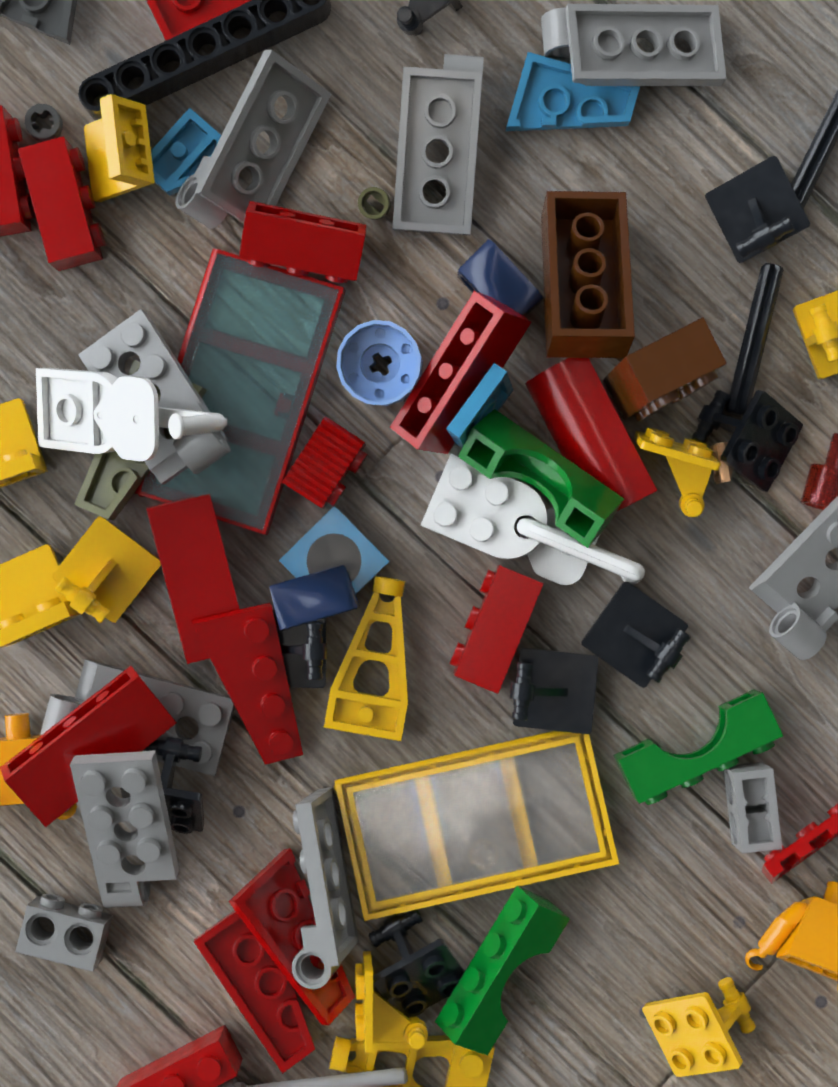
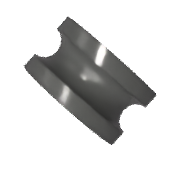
(43, 111)

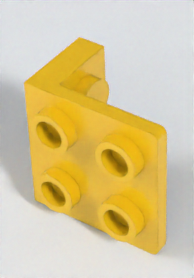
(118, 149)
(18, 445)
(29, 596)

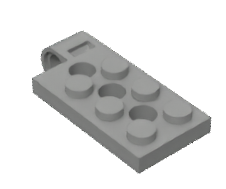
(146, 809)

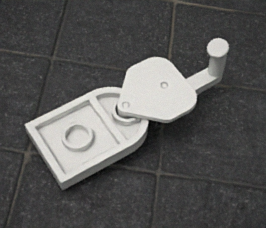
(109, 414)
(484, 517)

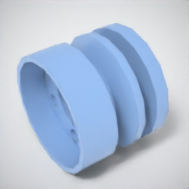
(357, 357)

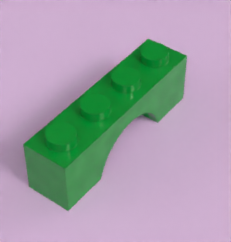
(507, 450)
(742, 727)
(523, 929)

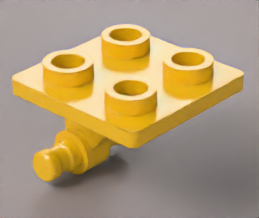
(819, 330)
(689, 463)
(104, 571)
(378, 1019)
(696, 1033)

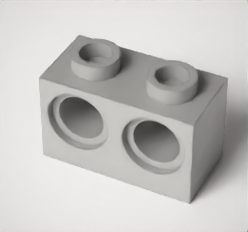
(752, 807)
(64, 943)

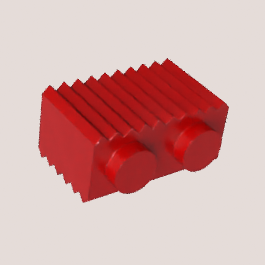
(325, 464)

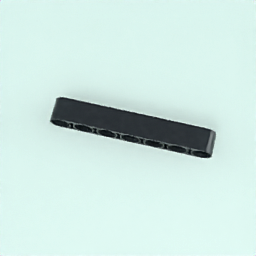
(196, 67)

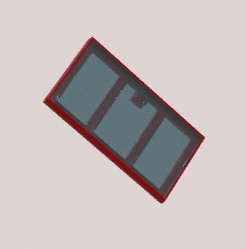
(258, 353)

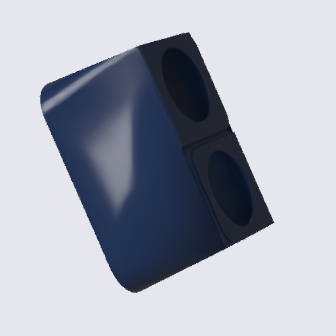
(496, 276)
(313, 597)

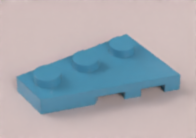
(552, 101)

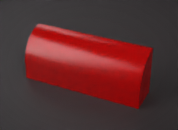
(480, 336)
(589, 428)
(192, 566)
(113, 720)

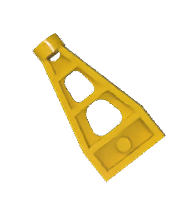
(367, 712)
(465, 1067)

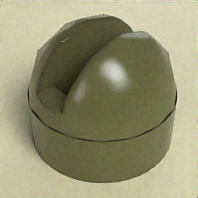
(368, 209)

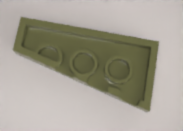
(113, 479)

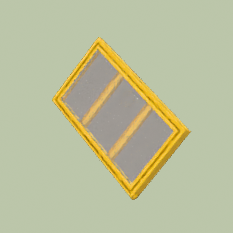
(475, 822)

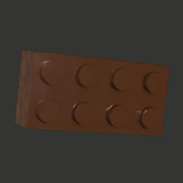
(587, 275)
(665, 371)

